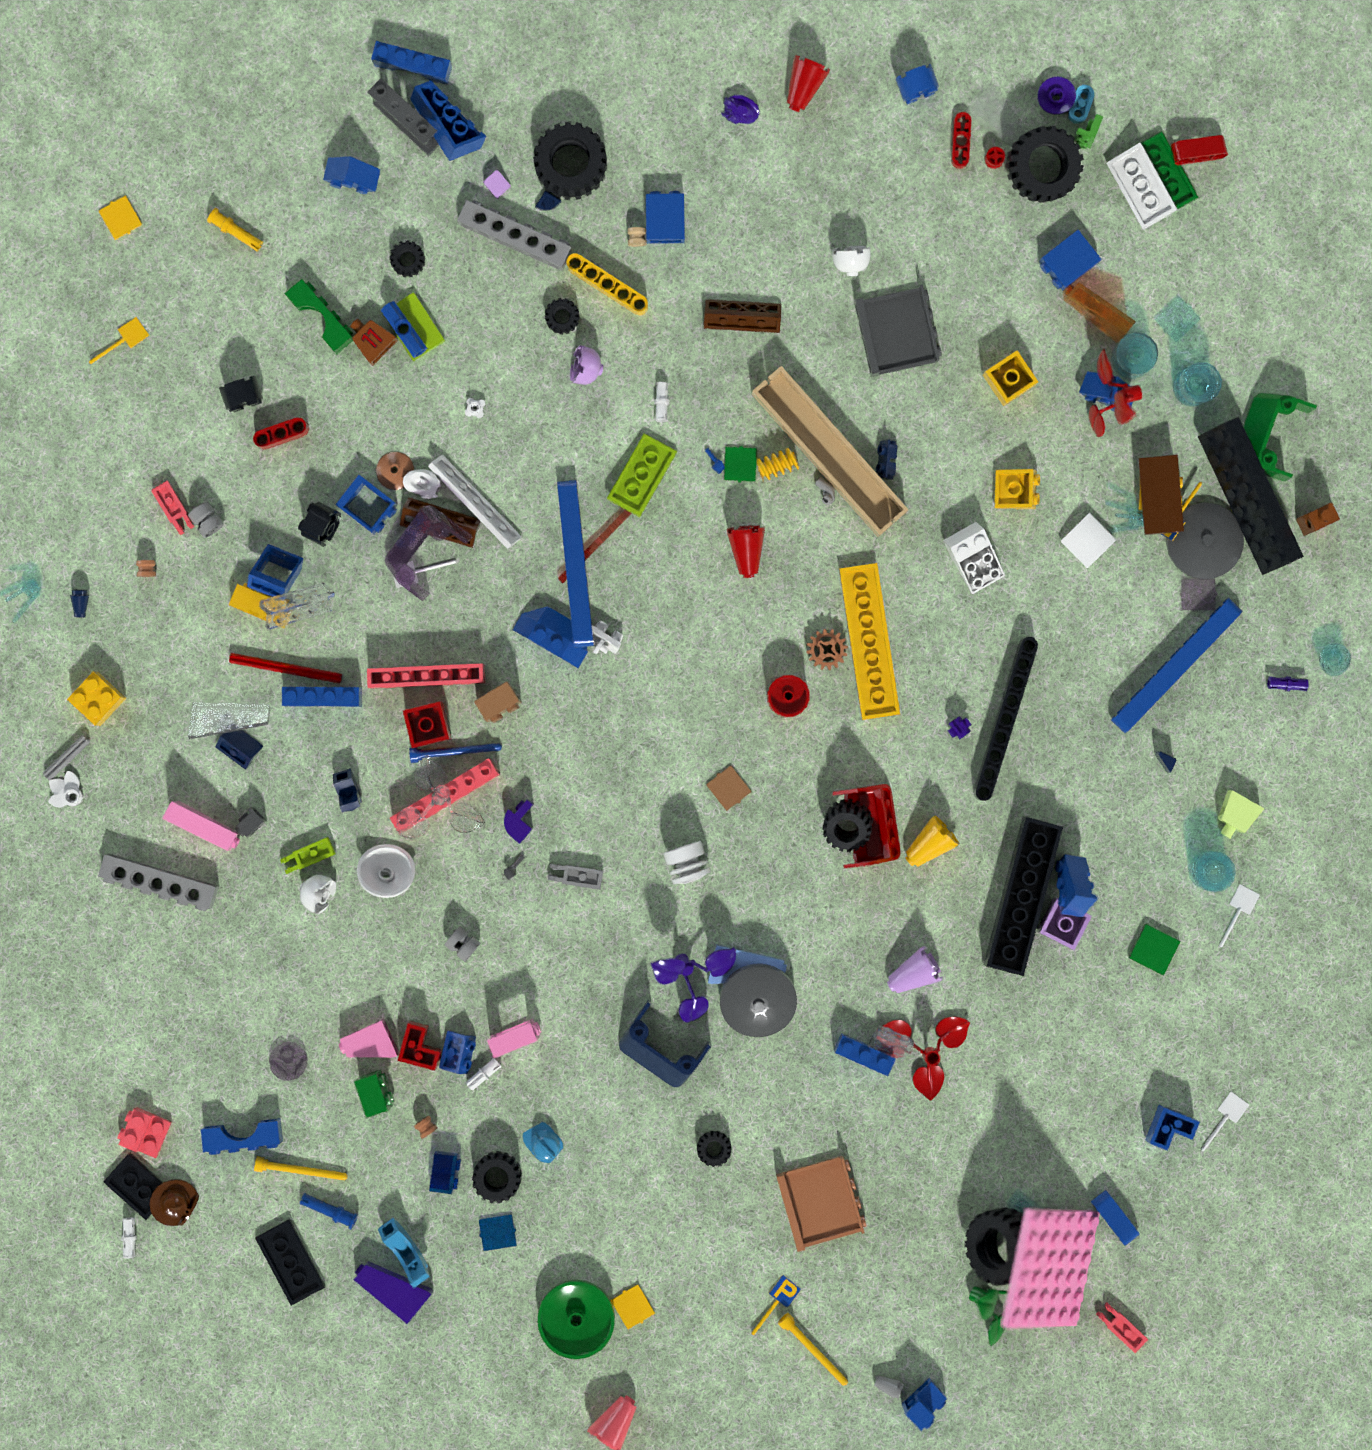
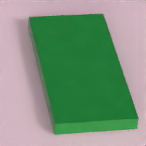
(1171, 175)

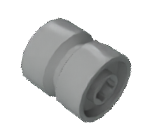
(206, 520)
(463, 951)

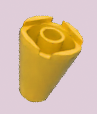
(931, 842)

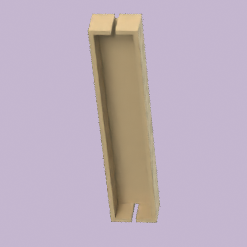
(829, 451)

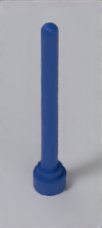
(417, 754)

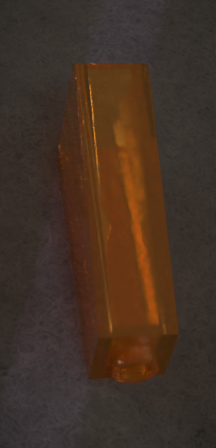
(1099, 312)

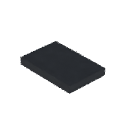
(134, 1184)

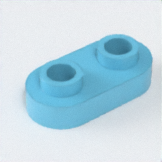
(1081, 105)

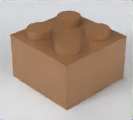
(498, 702)

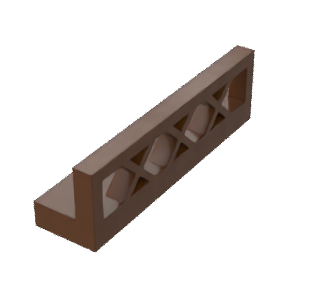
(742, 318)
(466, 522)

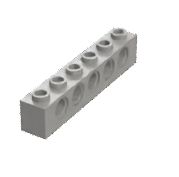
(473, 209)
(112, 863)

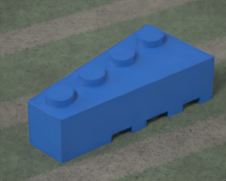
(454, 132)

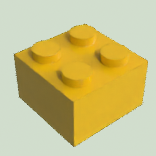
(1010, 378)
(96, 698)

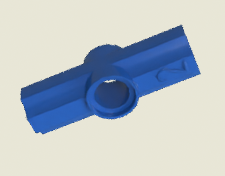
(410, 338)

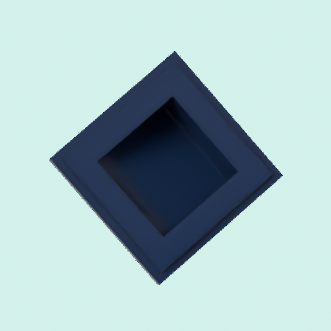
(1166, 761)

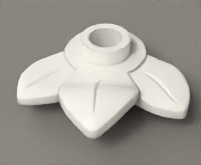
(63, 789)

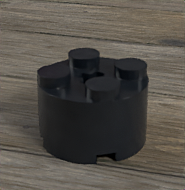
(241, 393)
(319, 523)

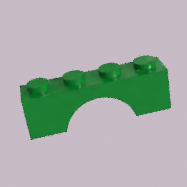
(304, 298)

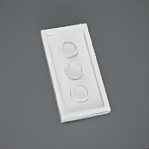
(1142, 186)

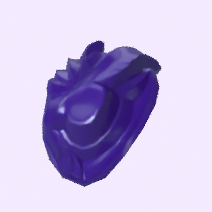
(740, 109)

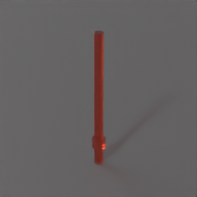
(604, 535)

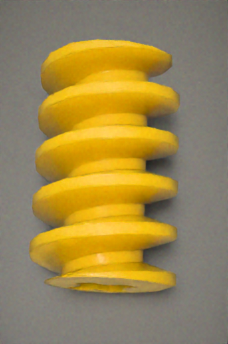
(777, 464)

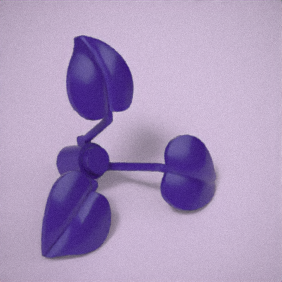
(668, 970)

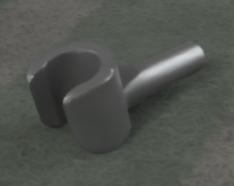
(509, 872)

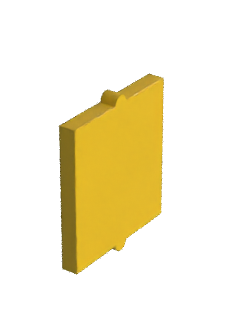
(120, 217)
(632, 1306)

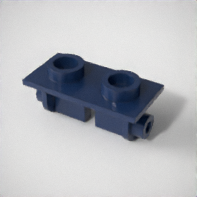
(886, 451)

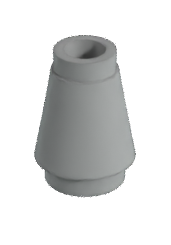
(889, 1386)

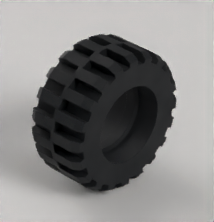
(564, 136)
(1069, 159)
(982, 1244)

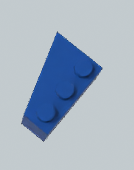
(1074, 886)

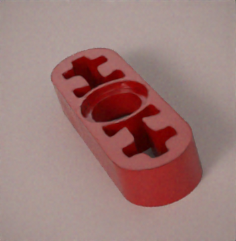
(965, 154)

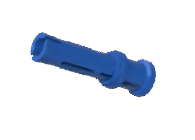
(338, 1214)

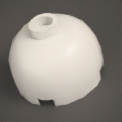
(851, 259)
(315, 893)

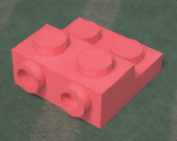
(144, 1132)

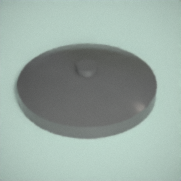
(1209, 542)
(758, 1000)

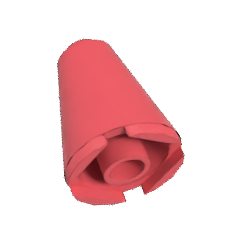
(614, 1423)

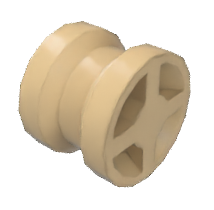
(636, 236)

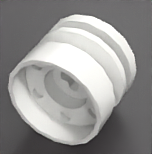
(687, 863)

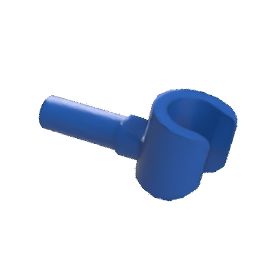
(718, 465)

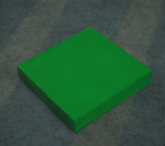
(1154, 949)

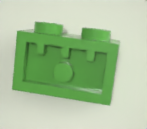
(1086, 137)

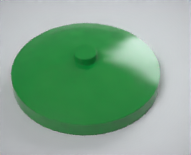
(576, 1319)

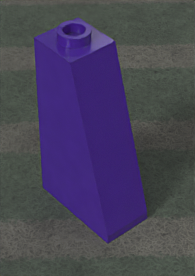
(392, 1290)

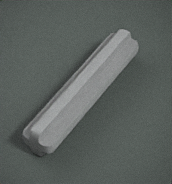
(66, 757)

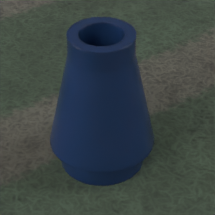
(79, 602)

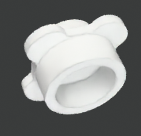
(478, 412)

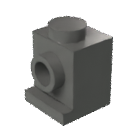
(250, 822)

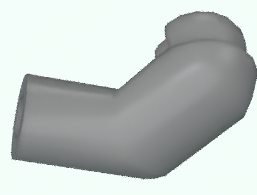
(828, 491)

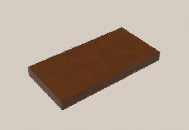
(1161, 494)

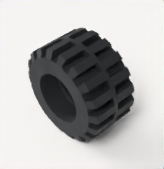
(847, 839)
(485, 1189)

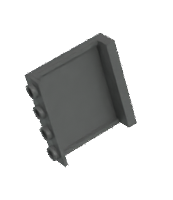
(897, 331)

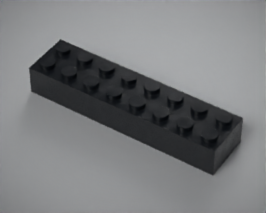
(1250, 496)
(1023, 896)

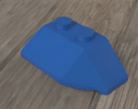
(551, 632)

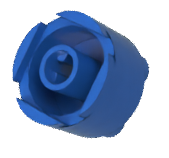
(917, 83)

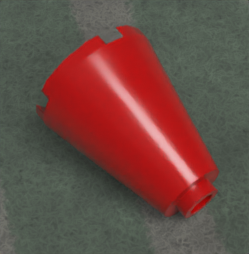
(804, 82)
(747, 548)

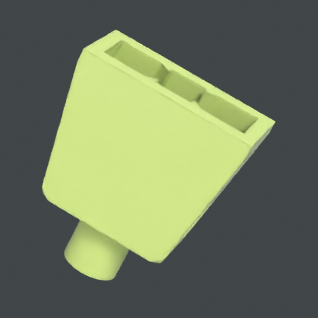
(1237, 813)

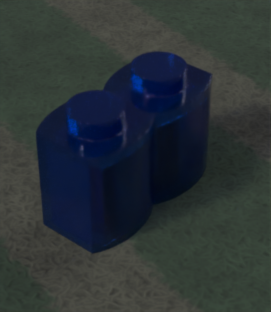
(444, 1172)

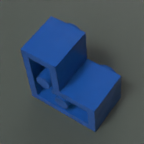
(351, 173)
(1095, 390)
(1168, 1122)
(922, 1404)

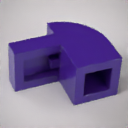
(515, 825)

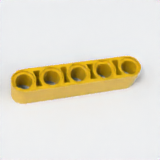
(603, 276)

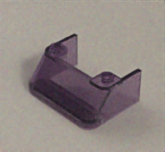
(427, 522)

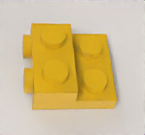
(1016, 489)

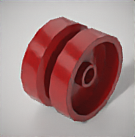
(777, 700)

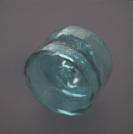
(1130, 345)

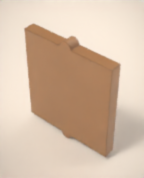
(728, 788)

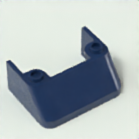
(633, 1045)

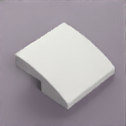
(1088, 540)

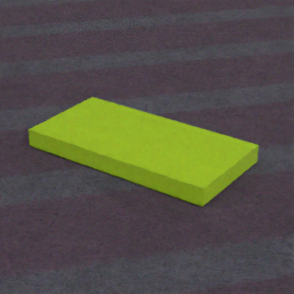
(642, 475)

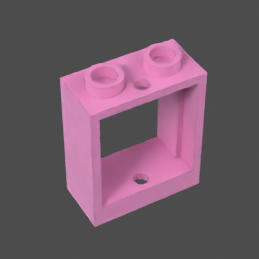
(514, 1038)

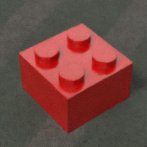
(427, 724)

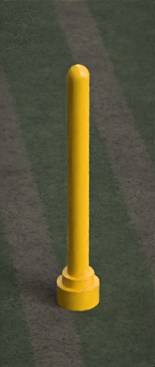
(263, 1164)
(787, 1323)

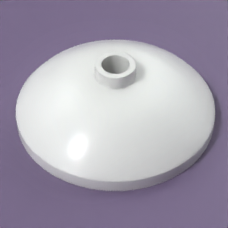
(389, 861)

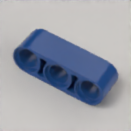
(1115, 1217)

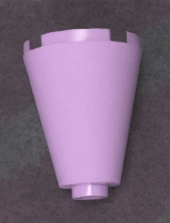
(915, 972)

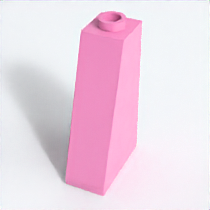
(201, 825)

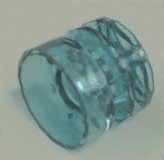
(1207, 380)
(1200, 869)

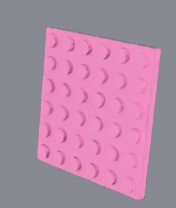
(1050, 1268)

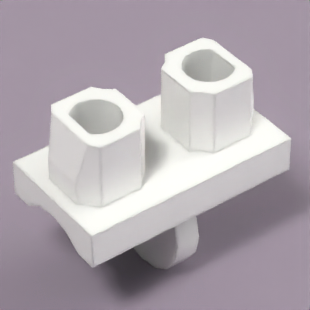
(603, 641)

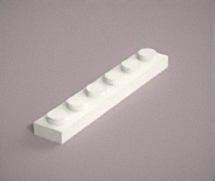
(475, 501)

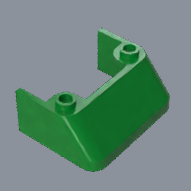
(1260, 424)

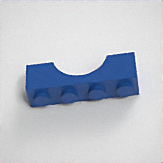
(400, 58)
(322, 696)
(218, 1138)

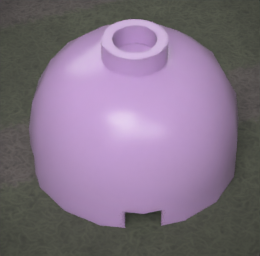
(586, 366)

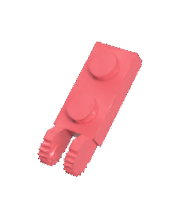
(171, 505)
(1123, 1329)

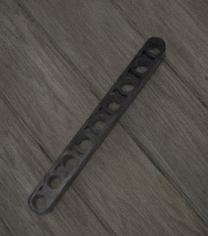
(1012, 711)

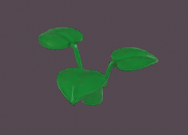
(986, 1304)

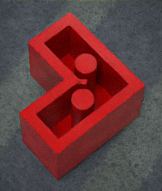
(413, 1048)

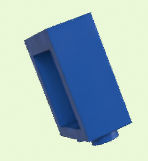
(352, 492)
(268, 584)

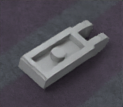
(578, 876)

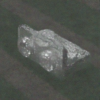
(891, 1042)

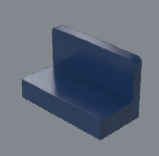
(239, 747)

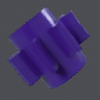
(959, 727)

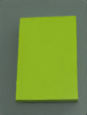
(420, 322)

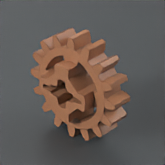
(816, 642)

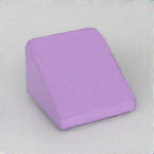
(496, 184)

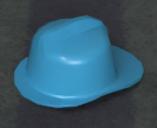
(543, 1142)

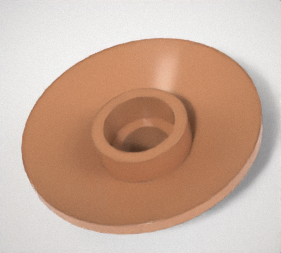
(383, 470)

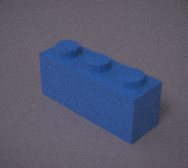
(864, 1054)

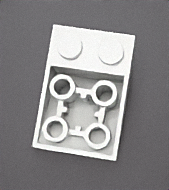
(974, 557)

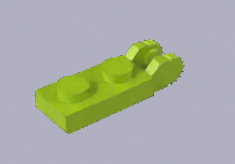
(310, 854)

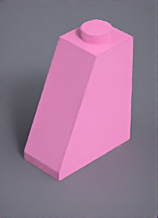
(370, 1042)

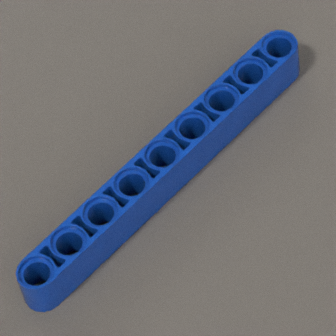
(575, 564)
(1177, 665)

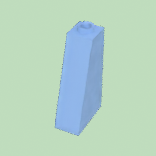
(746, 958)

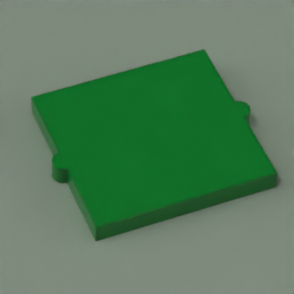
(740, 464)

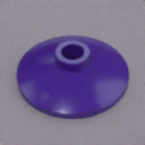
(1056, 86)

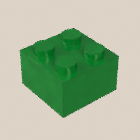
(374, 1093)

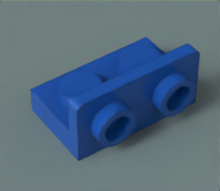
(457, 1052)

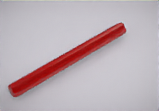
(285, 668)

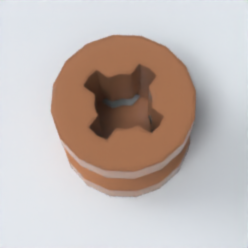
(146, 568)
(425, 1126)

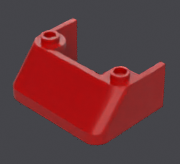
(884, 837)

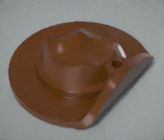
(173, 1202)

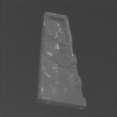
(996, 115)
(221, 718)

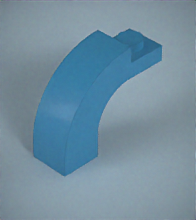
(405, 1250)

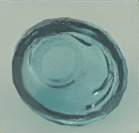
(1334, 659)

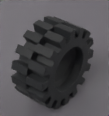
(401, 249)
(562, 327)
(716, 1160)

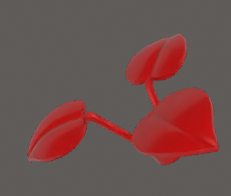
(1122, 409)
(952, 1033)

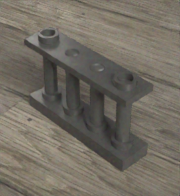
(404, 116)

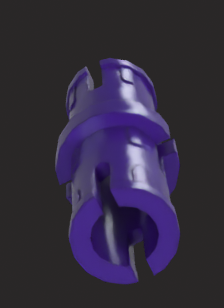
(1287, 683)

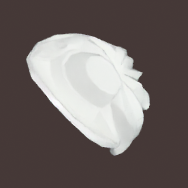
(422, 483)

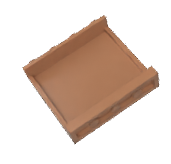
(821, 1202)

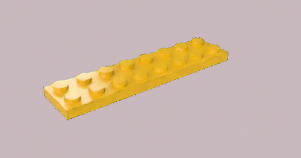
(869, 641)

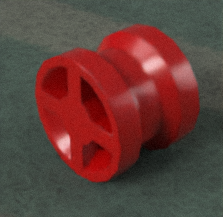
(997, 155)

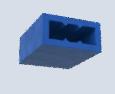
(665, 217)
(1069, 260)

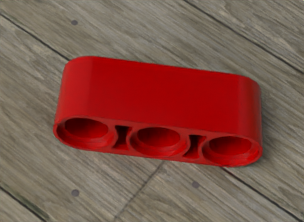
(1199, 150)
(271, 433)

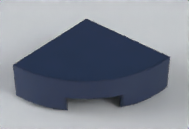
(547, 202)

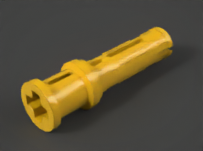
(227, 224)

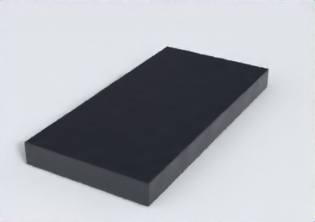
(290, 1262)

